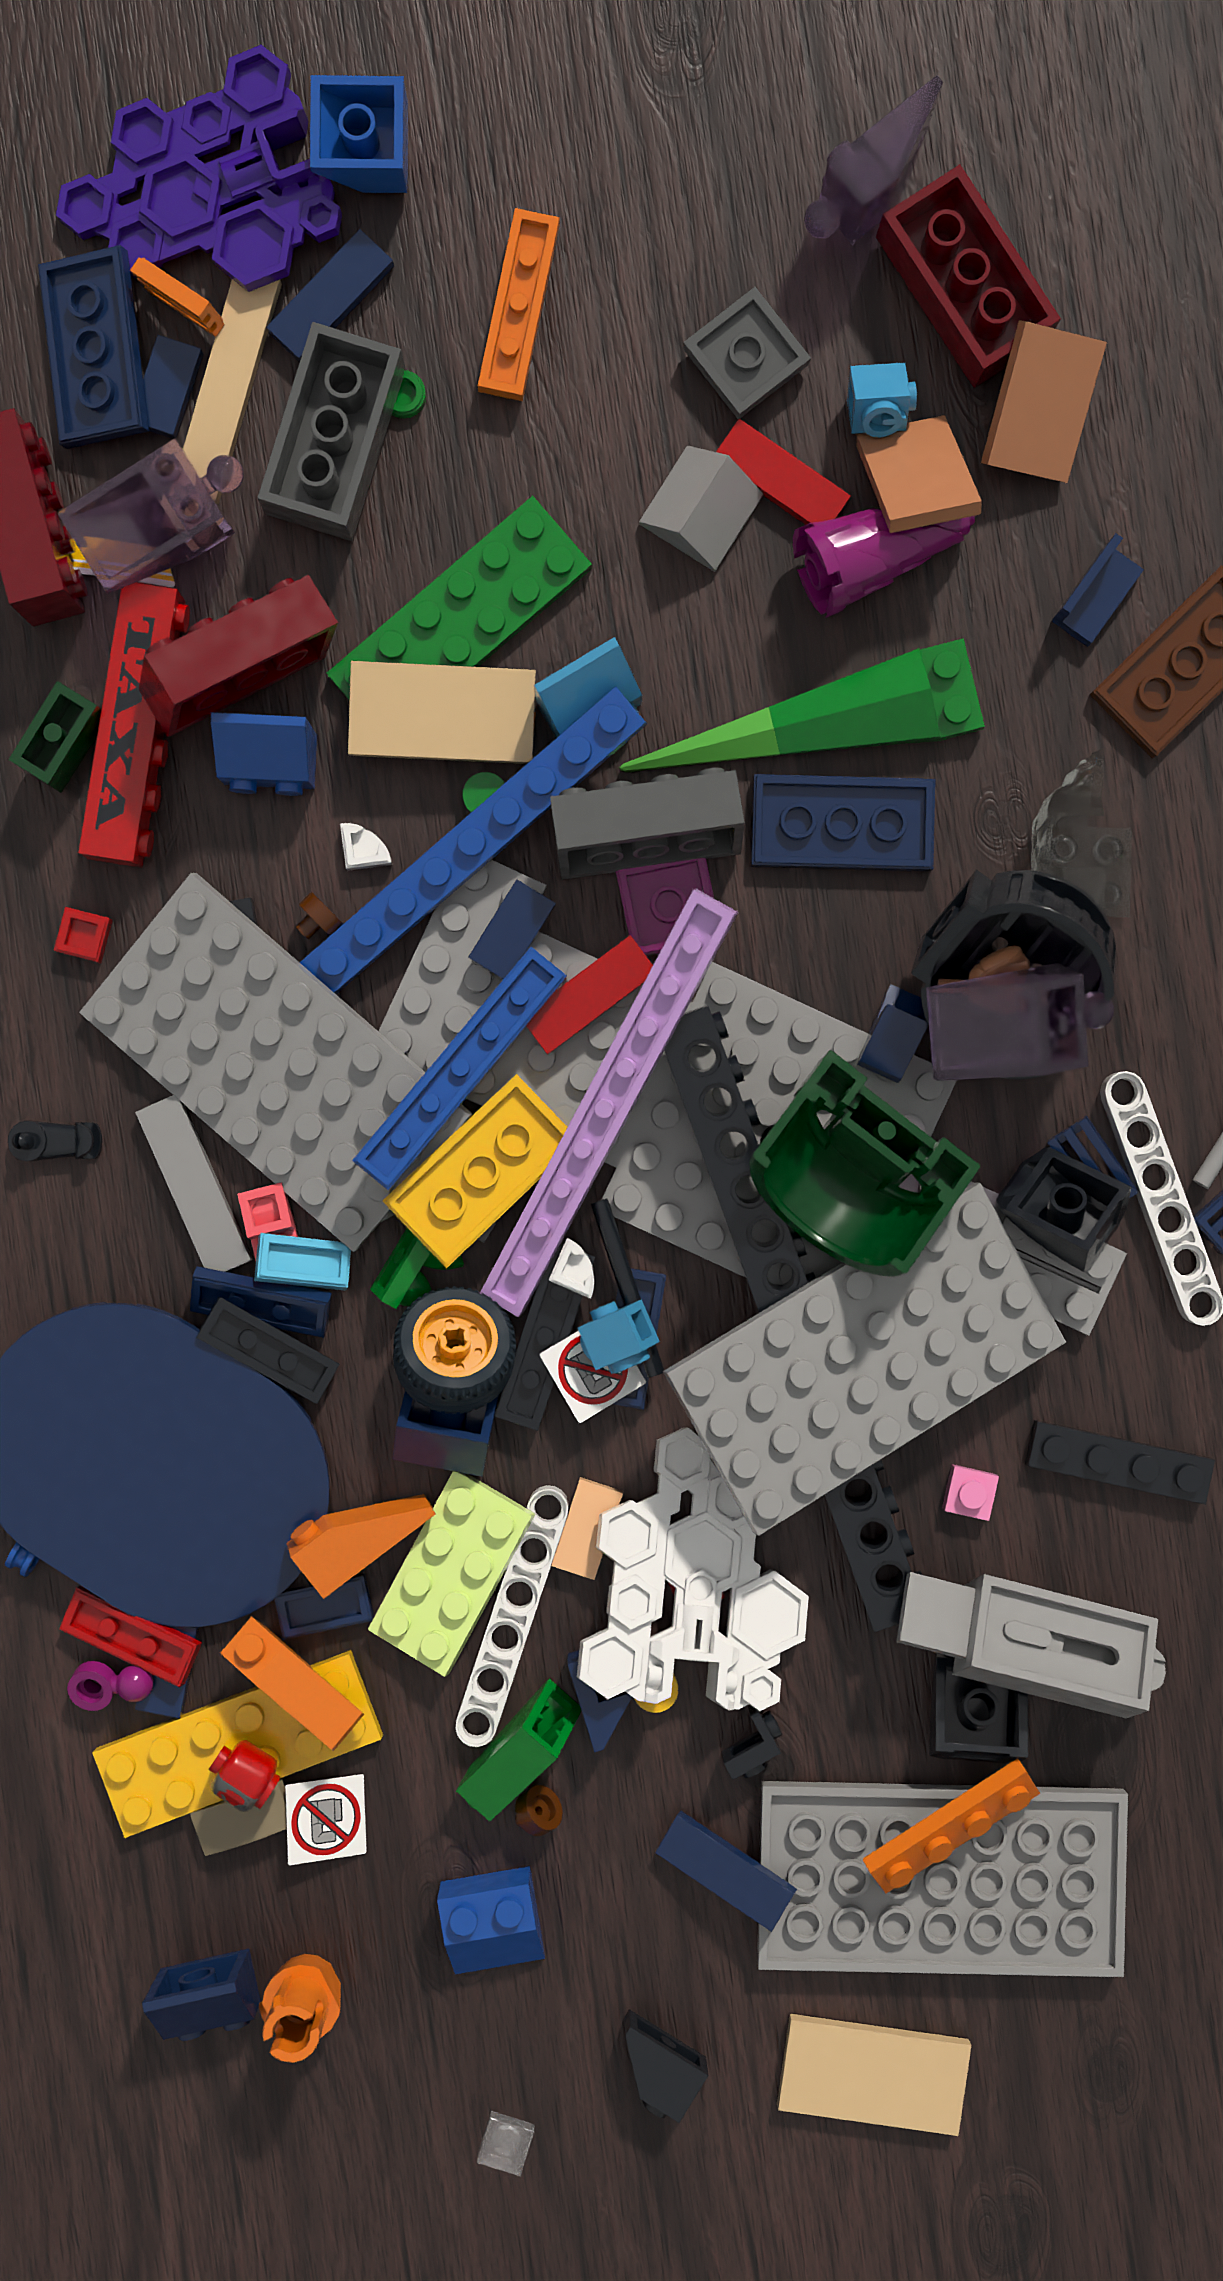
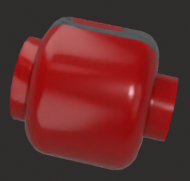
(244, 1776)

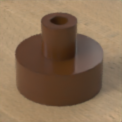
(318, 917)
(538, 1810)

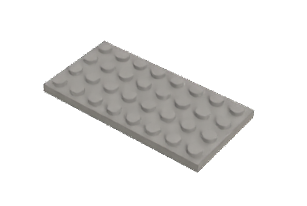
(261, 1054)
(863, 1364)
(1020, 1900)

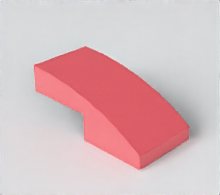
(266, 1212)

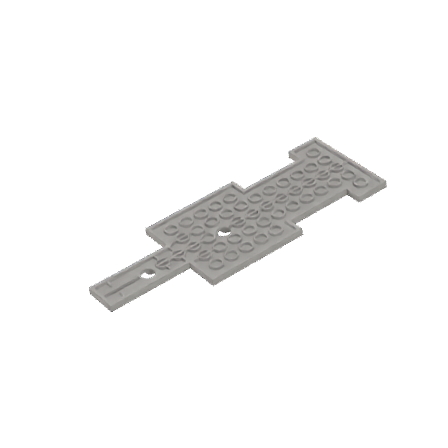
(657, 1159)

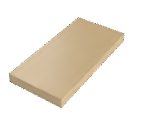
(441, 712)
(874, 2074)

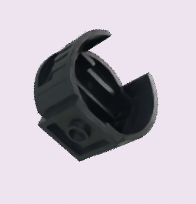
(1030, 910)

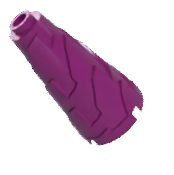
(860, 555)

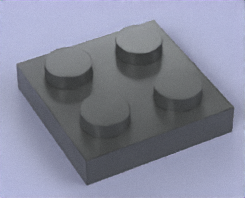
(746, 353)

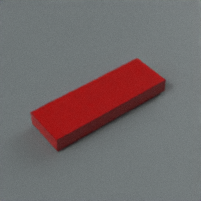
(783, 476)
(590, 994)
(130, 1638)

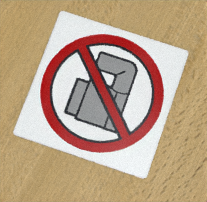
(581, 1385)
(325, 1819)

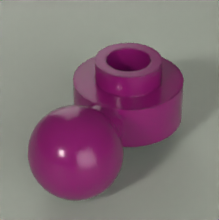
(131, 1684)

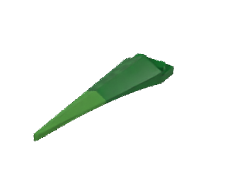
(899, 701)

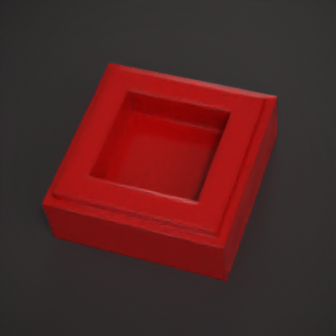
(83, 935)

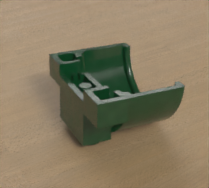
(844, 1178)

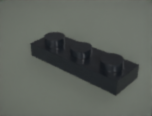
(267, 1350)

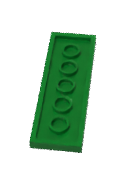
(478, 598)

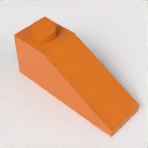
(351, 1539)
(292, 1683)

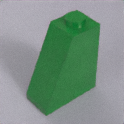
(520, 1751)

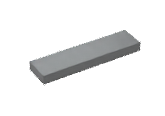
(193, 1185)

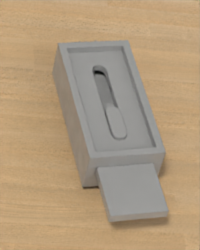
(1036, 1641)

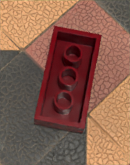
(963, 272)
(32, 539)
(236, 654)

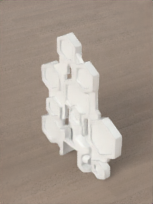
(701, 1560)

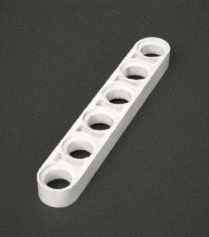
(1153, 1201)
(518, 1617)

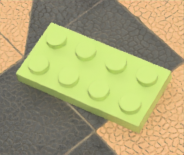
(451, 1572)

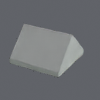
(702, 505)

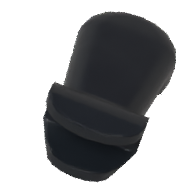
(46, 1140)

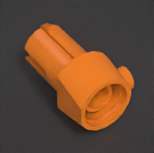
(300, 2006)

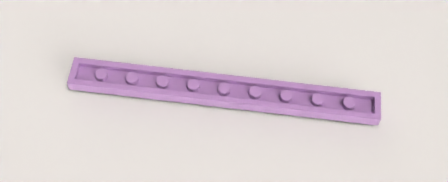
(609, 1100)

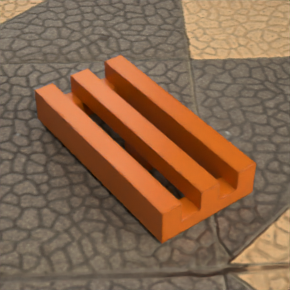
(178, 296)

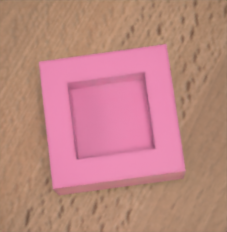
(970, 1492)

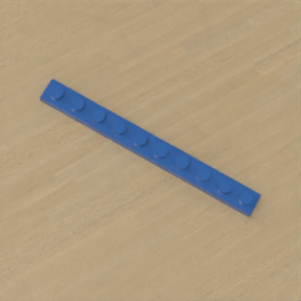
(474, 841)

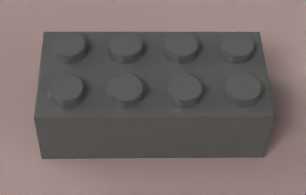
(332, 431)
(647, 823)

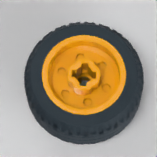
(454, 1350)

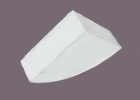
(363, 848)
(574, 1270)

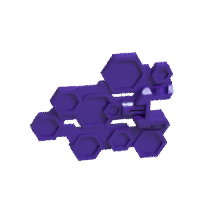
(186, 197)

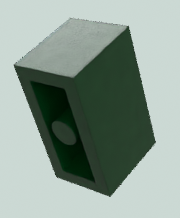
(58, 737)

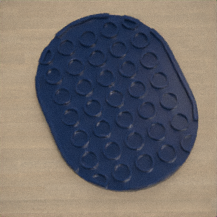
(154, 1465)

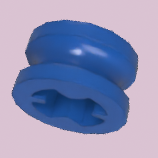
(22, 1559)

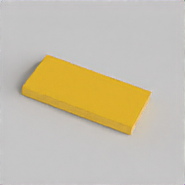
(478, 1171)

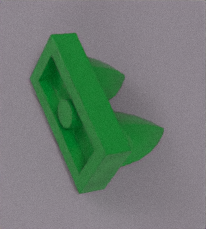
(401, 1278)

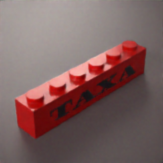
(128, 734)

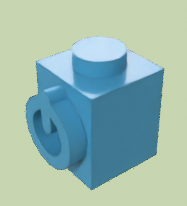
(880, 399)
(618, 1336)

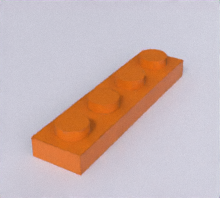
(518, 304)
(951, 1826)

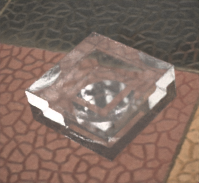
(505, 2143)

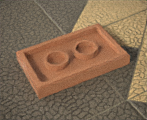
(1043, 401)
(919, 475)

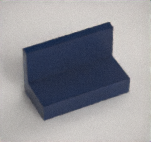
(1098, 593)

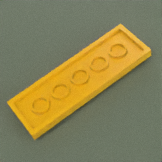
(166, 1766)

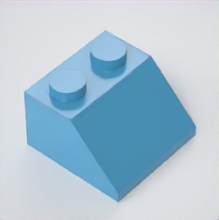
(583, 683)

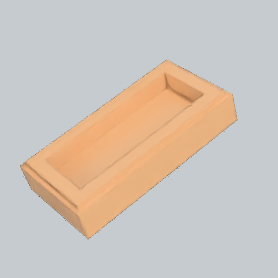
(577, 1543)

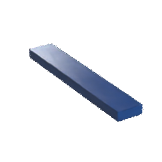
(459, 1069)

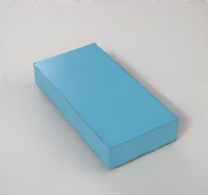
(302, 1261)

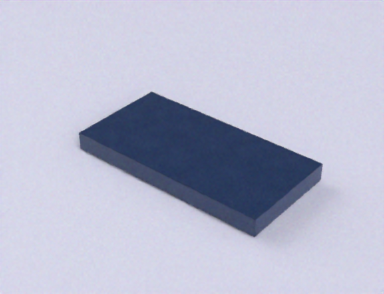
(93, 347)
(843, 822)

